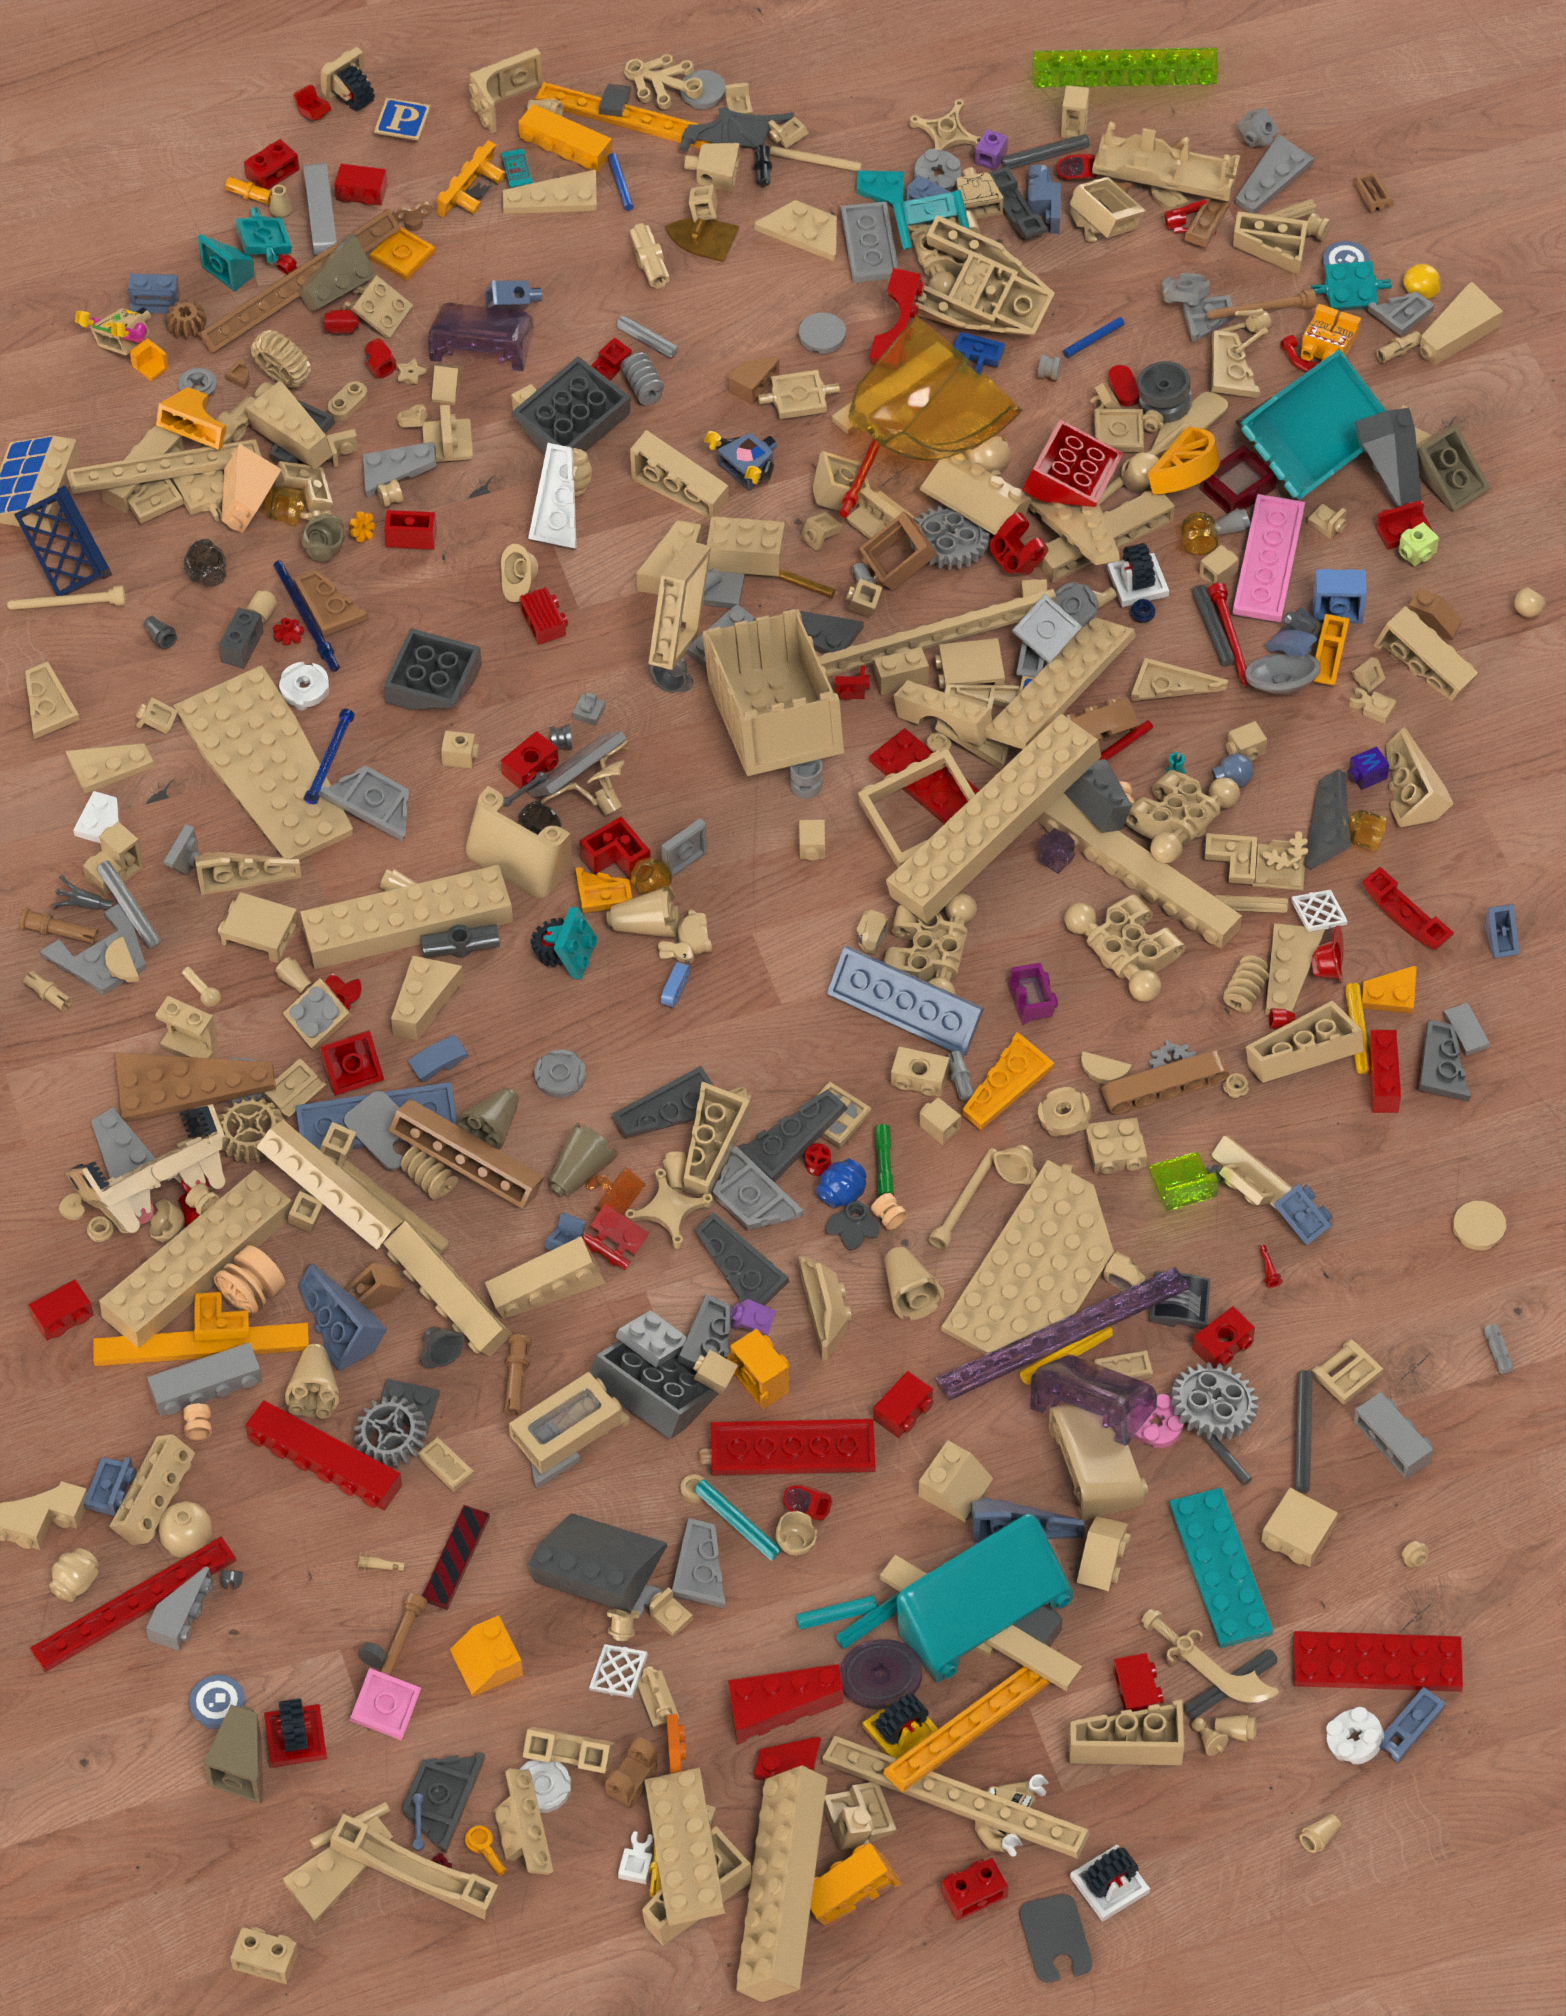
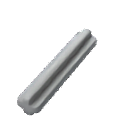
(647, 336)

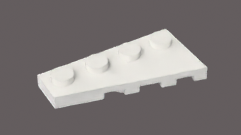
(555, 502)

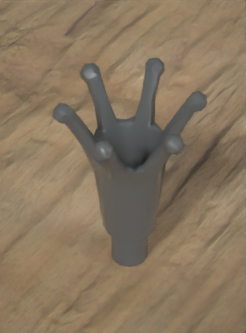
(81, 898)

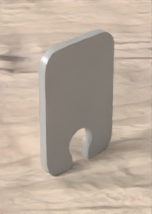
(371, 1123)

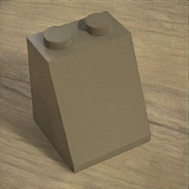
(236, 1755)

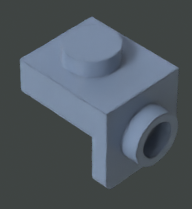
(567, 1230)

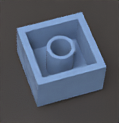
(1339, 594)

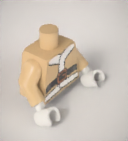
(1020, 1793)

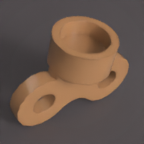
(413, 216)

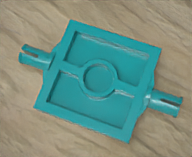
(263, 235)
(1351, 285)

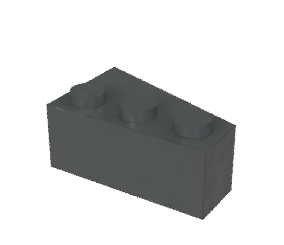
(1101, 797)

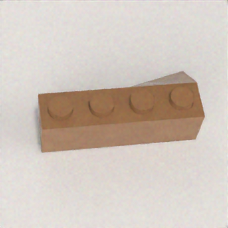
(1107, 721)

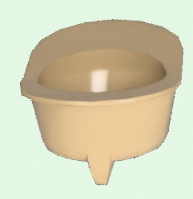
(518, 571)

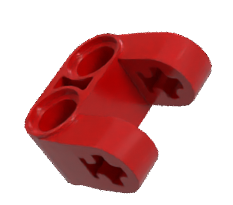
(1011, 552)

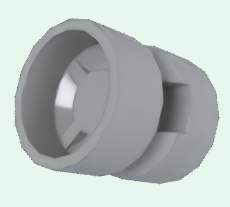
(806, 779)

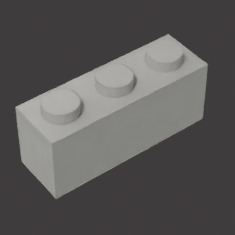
(1393, 1435)

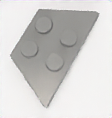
(372, 799)
(752, 1195)

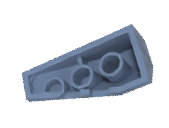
(344, 1323)
(993, 1515)

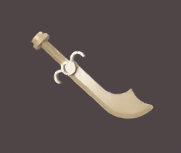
(1241, 1688)

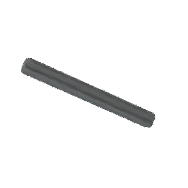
(1303, 1431)

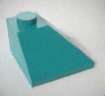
(225, 262)

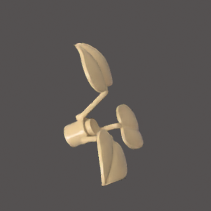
(605, 796)

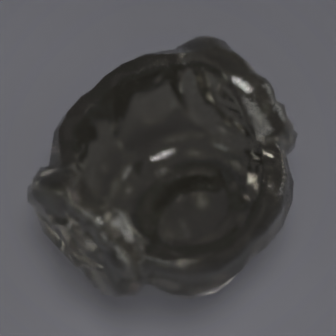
(205, 563)
(537, 817)

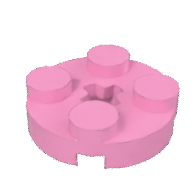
(1167, 1433)

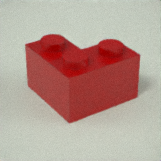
(612, 845)

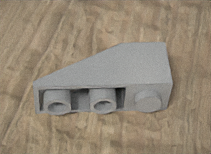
(174, 1615)

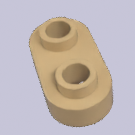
(350, 397)

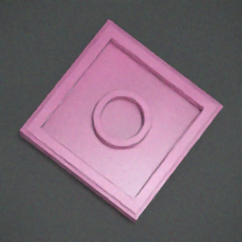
(385, 1704)

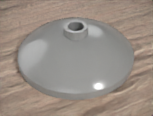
(1282, 673)

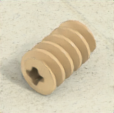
(1246, 983)
(428, 1173)

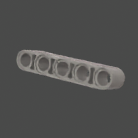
(319, 206)

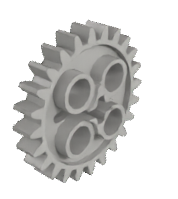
(952, 537)
(1214, 1401)

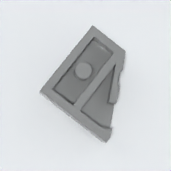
(1197, 320)

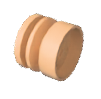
(249, 1280)

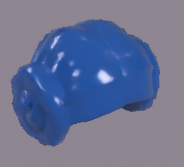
(842, 1183)

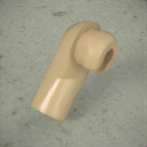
(1105, 597)

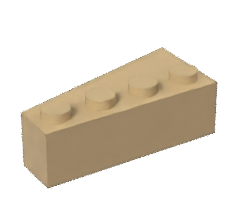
(676, 476)
(1305, 1043)

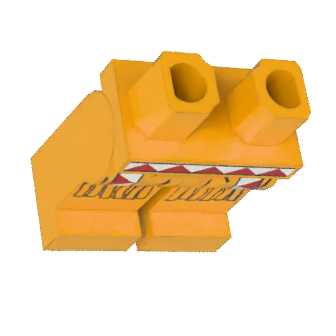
(1327, 335)

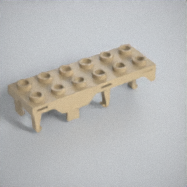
(1157, 164)

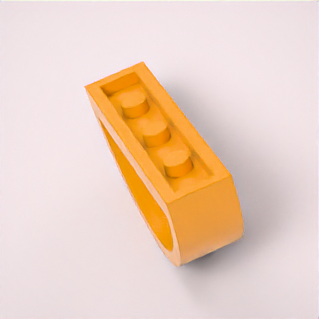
(1177, 470)

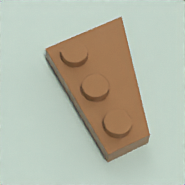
(326, 604)

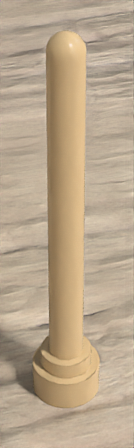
(114, 596)
(941, 1236)

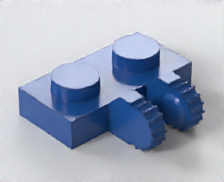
(980, 350)

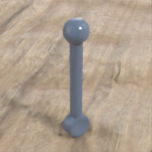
(418, 1844)

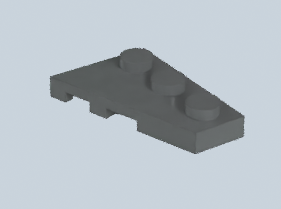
(830, 632)

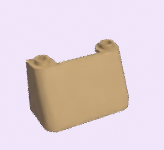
(525, 859)
(1099, 1466)

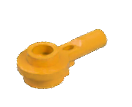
(479, 1841)

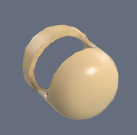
(1136, 475)

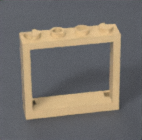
(679, 603)
(895, 782)

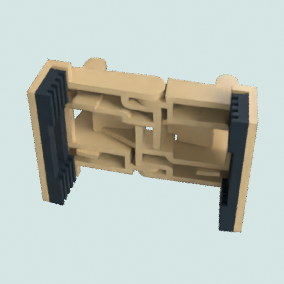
(128, 1196)

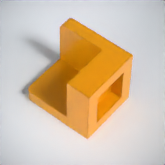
(149, 359)

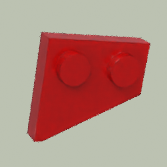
(787, 1756)

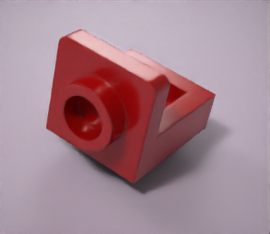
(310, 104)
(852, 686)

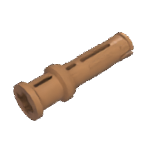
(47, 924)
(517, 1364)

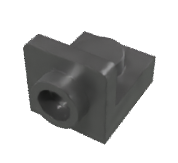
(1301, 621)

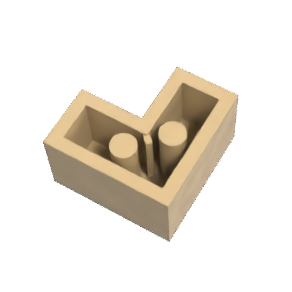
(121, 850)
(1103, 1547)

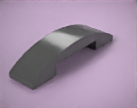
(1015, 206)

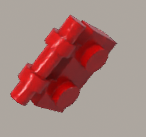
(620, 1231)

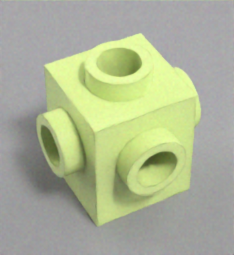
(1418, 544)

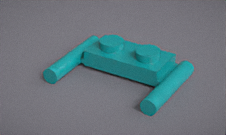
(925, 210)

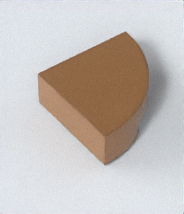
(238, 374)

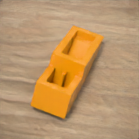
(1331, 648)

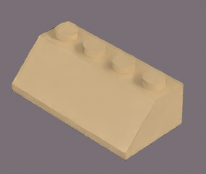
(975, 492)

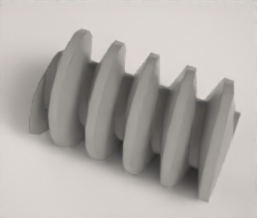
(643, 378)

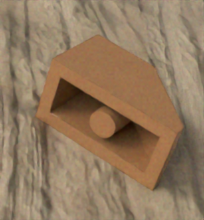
(752, 378)
(1435, 613)
(376, 1285)

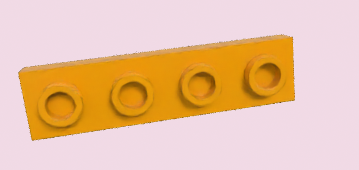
(470, 171)

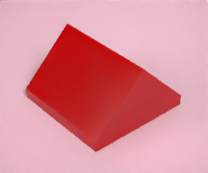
(351, 1063)

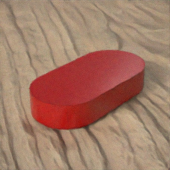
(1123, 385)

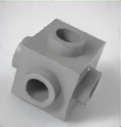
(1257, 128)

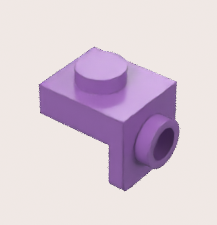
(752, 1316)

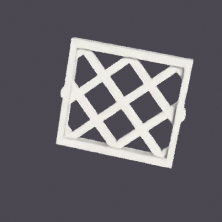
(1325, 924)
(600, 1667)

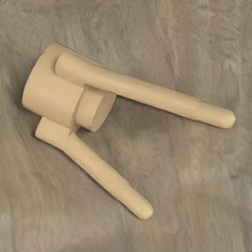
(1257, 322)

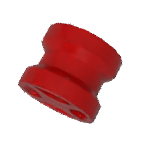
(814, 1154)

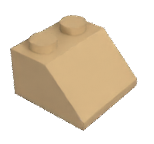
(954, 1481)

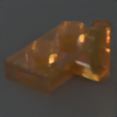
(618, 1194)

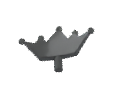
(477, 192)

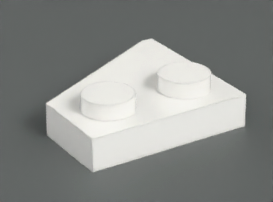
(97, 816)

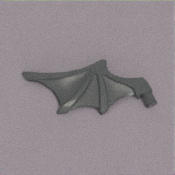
(733, 128)

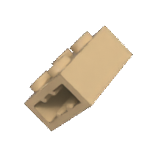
(1299, 1527)

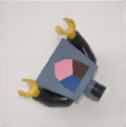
(744, 457)

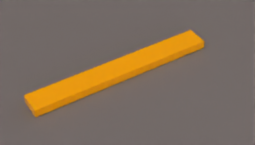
(632, 118)
(183, 1345)
(964, 1728)

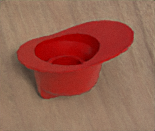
(1328, 957)

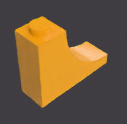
(187, 416)

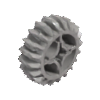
(397, 1412)

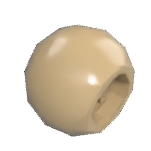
(1529, 603)

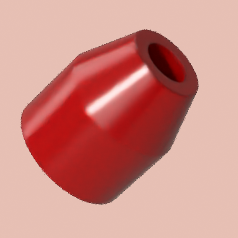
(1280, 1017)

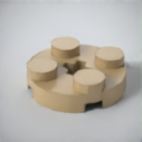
(1068, 1123)

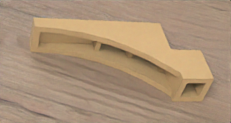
(29, 1518)

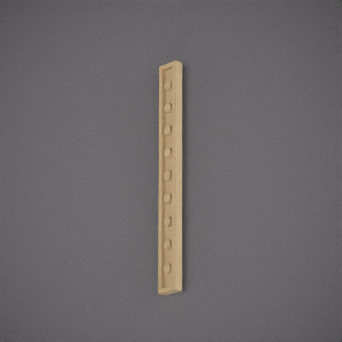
(932, 634)
(962, 1799)

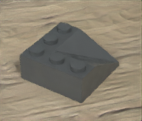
(431, 671)

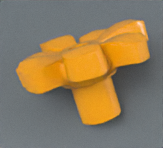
(361, 526)

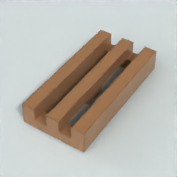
(1377, 202)

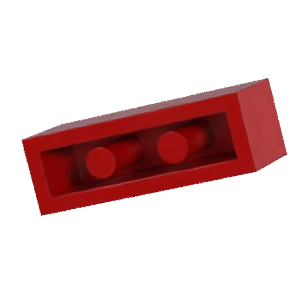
(1384, 1071)

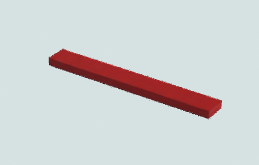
(129, 1605)

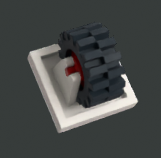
(1137, 576)
(1110, 1882)

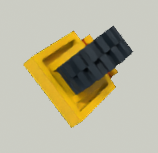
(900, 1726)

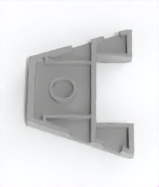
(91, 964)

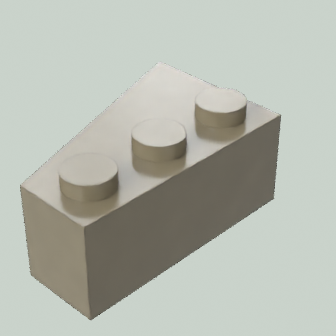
(339, 274)

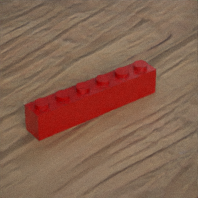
(323, 1455)

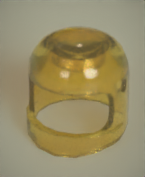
(284, 500)
(1199, 534)
(1367, 829)

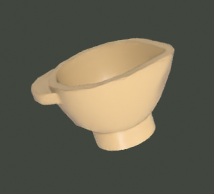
(1016, 1165)

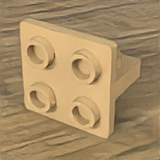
(450, 436)
(874, 512)

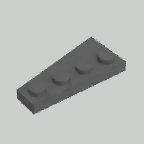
(664, 1107)
(784, 1143)
(742, 1265)

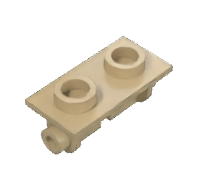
(656, 1696)

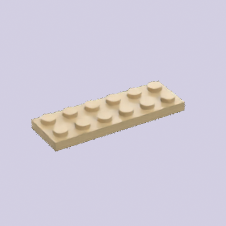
(684, 1846)

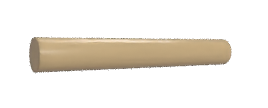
(364, 1817)

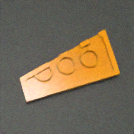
(1012, 1076)

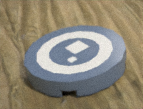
(1345, 253)
(212, 1699)

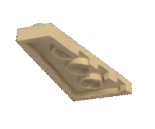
(1290, 964)

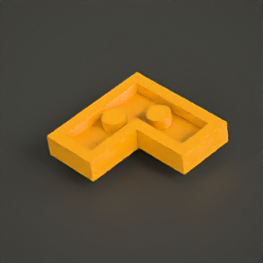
(215, 1324)

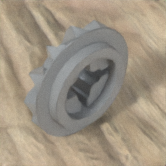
(198, 376)

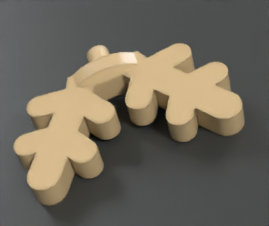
(1282, 861)

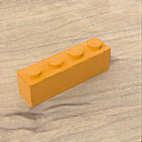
(565, 138)

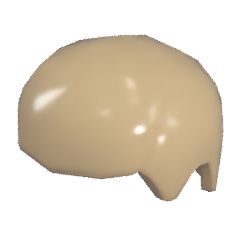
(167, 1221)
(796, 1533)

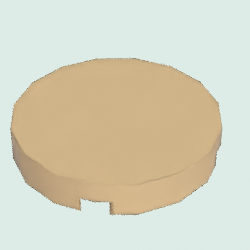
(1479, 1225)

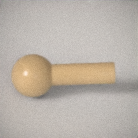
(209, 995)

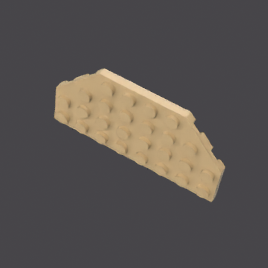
(1037, 1266)

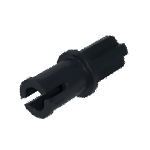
(763, 165)

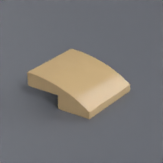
(865, 1795)

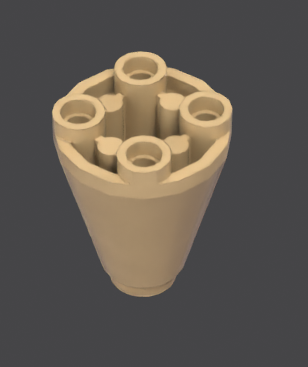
(313, 1385)

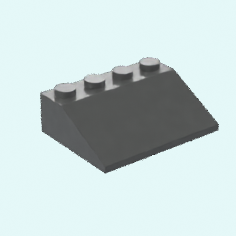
(573, 408)
(659, 1395)
(596, 1561)

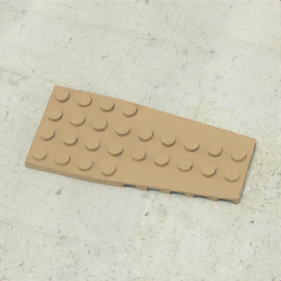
(264, 761)

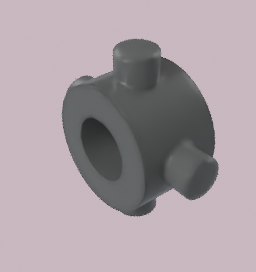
(1215, 1168)

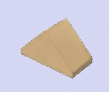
(446, 383)

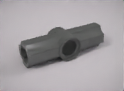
(473, 939)

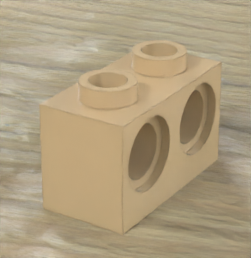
(1074, 111)

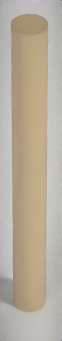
(814, 158)

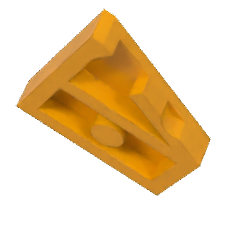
(601, 890)
(1391, 991)

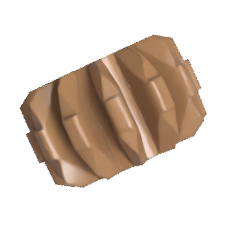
(186, 319)

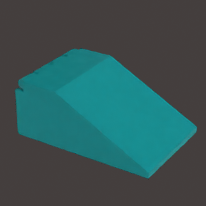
(1311, 425)

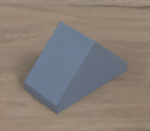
(1502, 930)

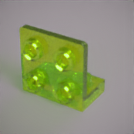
(1183, 1181)

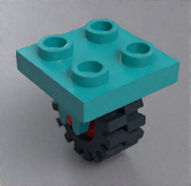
(566, 943)

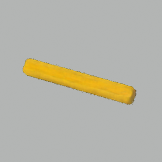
(1356, 1013)
(1073, 1349)

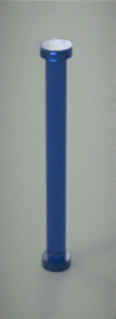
(312, 795)

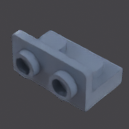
(1304, 1213)

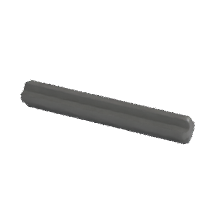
(1046, 151)
(1213, 625)
(1215, 1695)

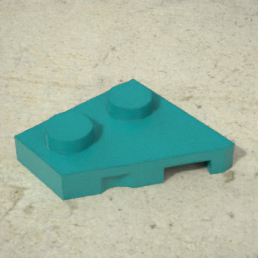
(881, 185)

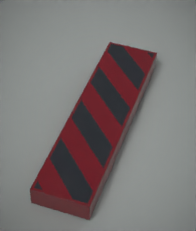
(455, 1557)

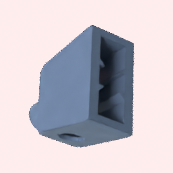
(501, 295)

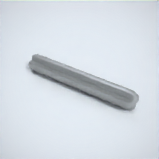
(129, 904)

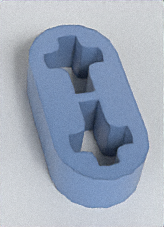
(675, 984)

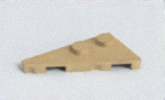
(1166, 680)

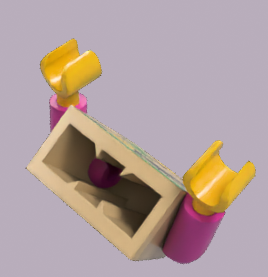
(118, 331)

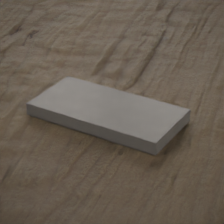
(869, 241)
(577, 764)

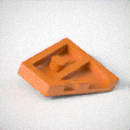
(677, 1750)

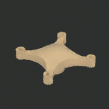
(946, 130)
(669, 1208)

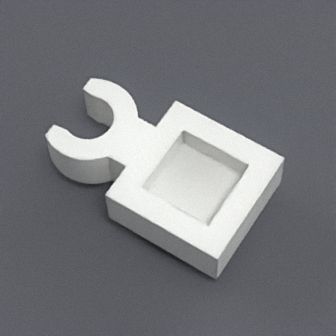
(636, 1862)

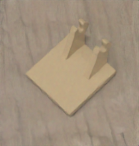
(380, 306)

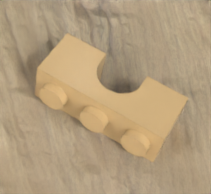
(568, 1748)

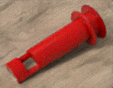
(1272, 1279)

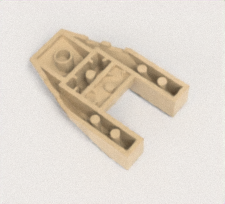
(991, 290)

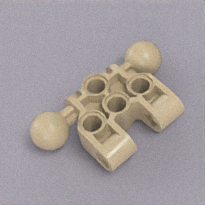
(939, 265)
(1181, 813)
(940, 937)
(1125, 945)

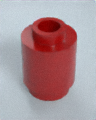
(341, 322)

